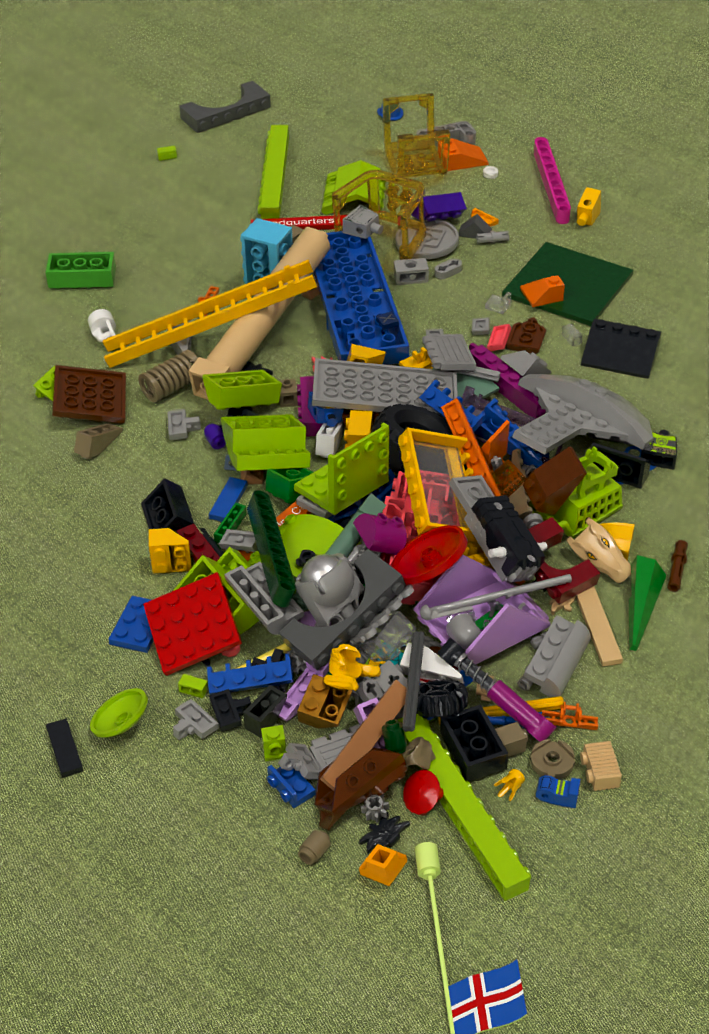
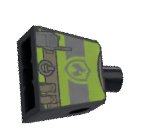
(662, 450)

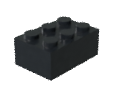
(474, 743)

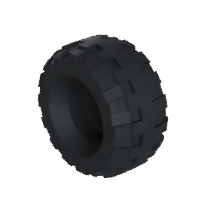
(410, 416)

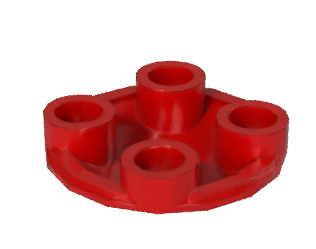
(422, 792)

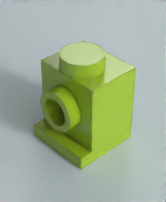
(273, 742)

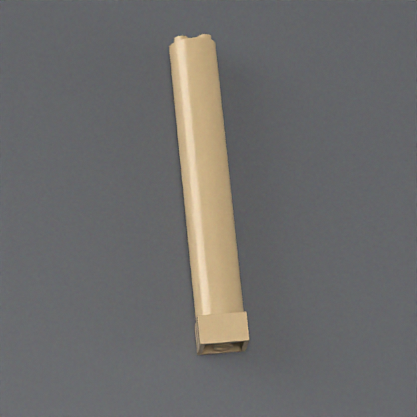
(251, 329)

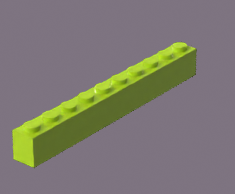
(274, 172)
(472, 820)

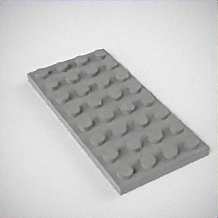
(374, 386)

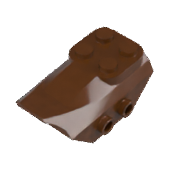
(364, 778)

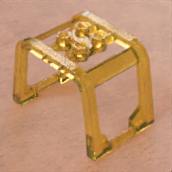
(408, 142)
(408, 205)

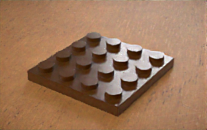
(89, 394)

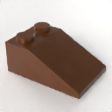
(554, 481)

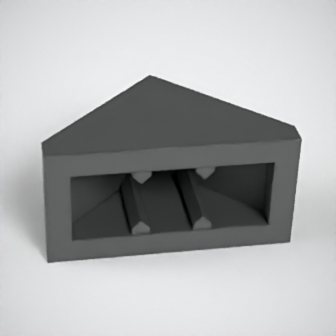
(474, 226)

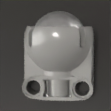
(330, 588)

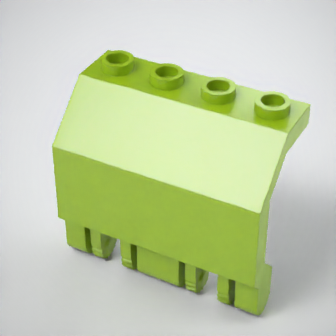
(343, 176)

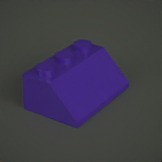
(441, 206)

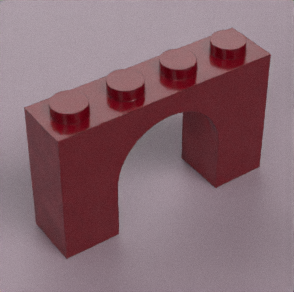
(583, 575)

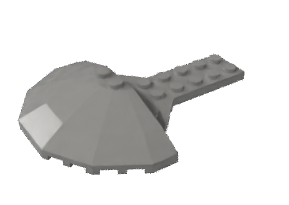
(577, 408)

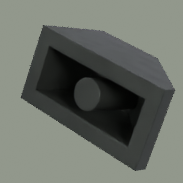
(264, 710)

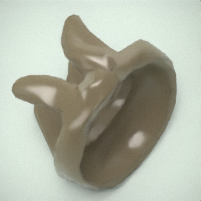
(421, 754)

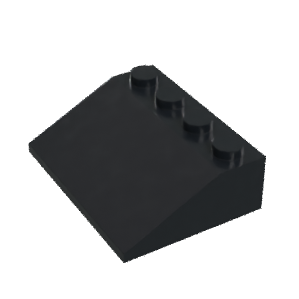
(621, 348)

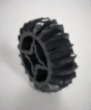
(441, 698)

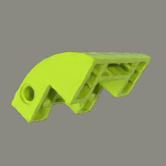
(304, 533)

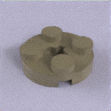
(561, 750)

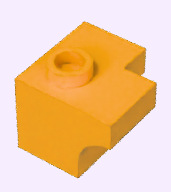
(383, 865)

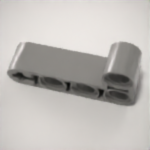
(460, 131)

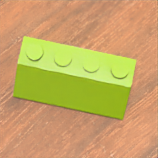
(241, 389)

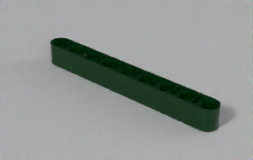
(271, 549)

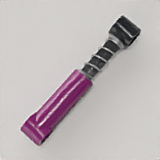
(498, 692)

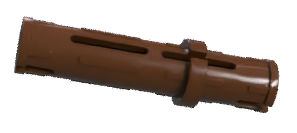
(678, 560)

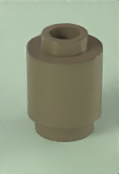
(314, 847)

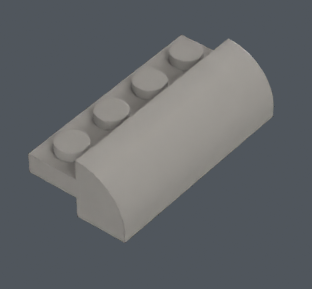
(254, 591)
(558, 656)

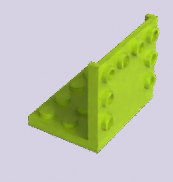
(349, 473)

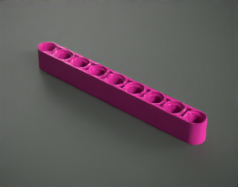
(552, 180)

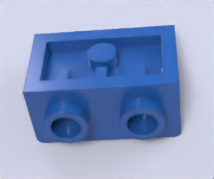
(291, 785)

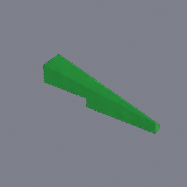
(646, 584)

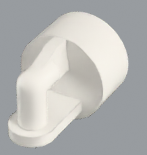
(101, 324)

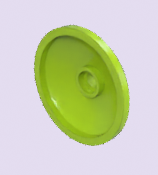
(119, 713)

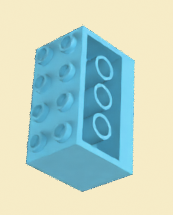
(263, 248)

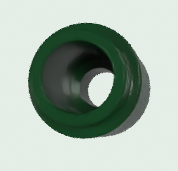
(394, 736)

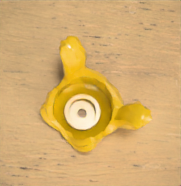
(345, 669)

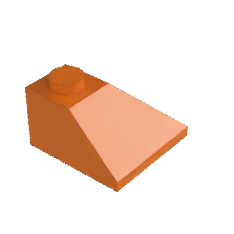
(544, 291)

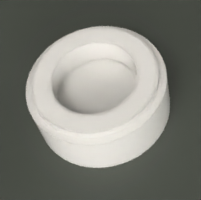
(490, 172)

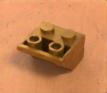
(322, 704)

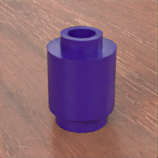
(214, 436)

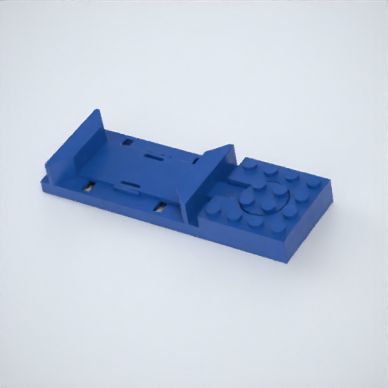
(352, 313)

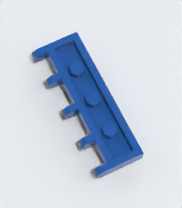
(436, 399)
(250, 676)

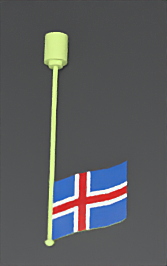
(480, 1000)

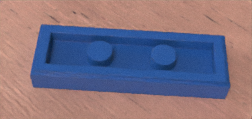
(228, 497)

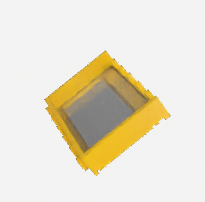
(429, 465)

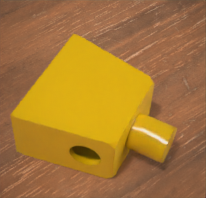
(588, 213)

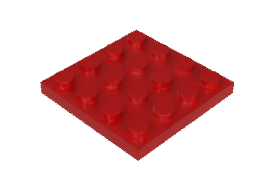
(192, 624)

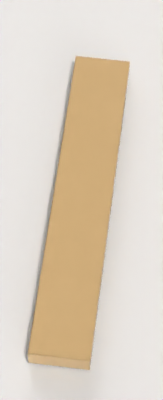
(599, 628)

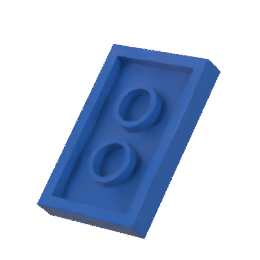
(133, 627)

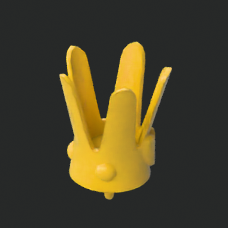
(512, 780)

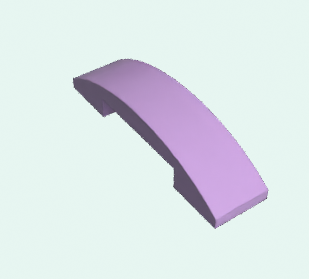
(297, 691)

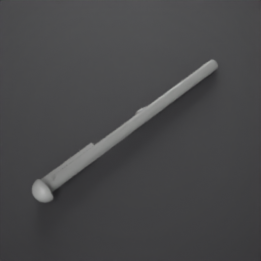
(466, 604)

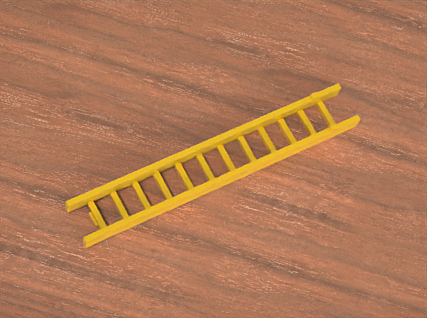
(210, 321)

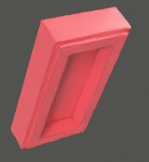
(499, 337)

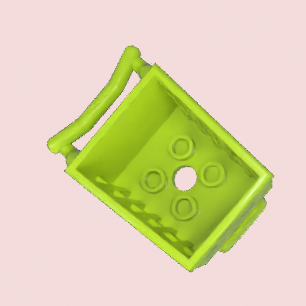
(592, 488)

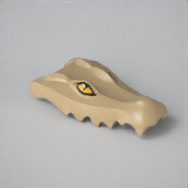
(601, 549)

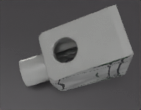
(362, 223)

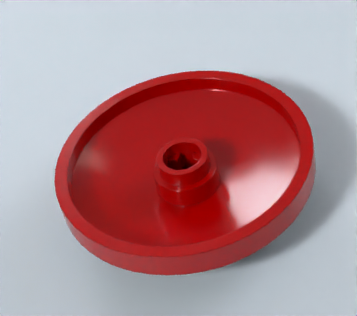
(430, 554)

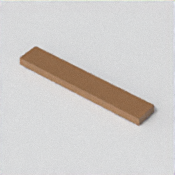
(367, 733)

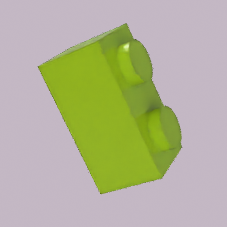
(166, 153)
(193, 686)

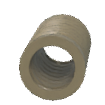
(167, 376)

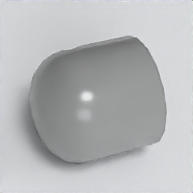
(463, 630)

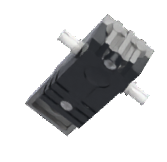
(499, 530)

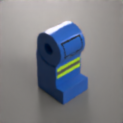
(558, 791)

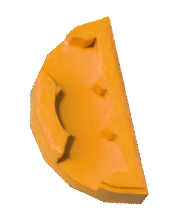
(490, 220)

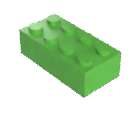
(81, 270)

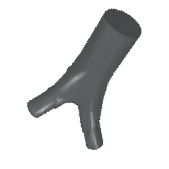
(494, 606)

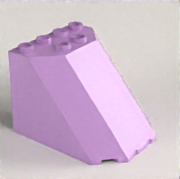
(510, 625)

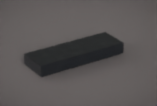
(64, 748)

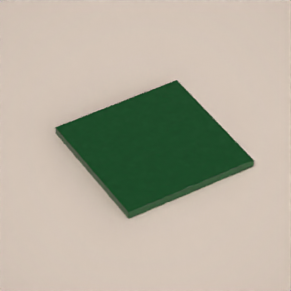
(587, 280)

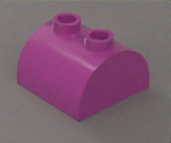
(381, 533)

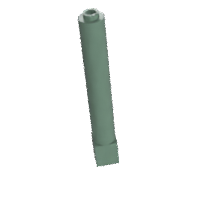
(349, 536)

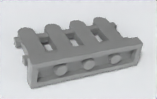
(380, 618)

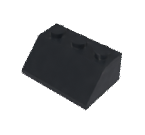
(631, 470)
(167, 507)

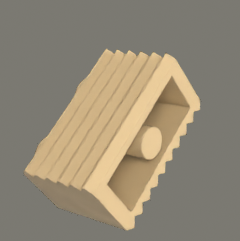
(601, 765)

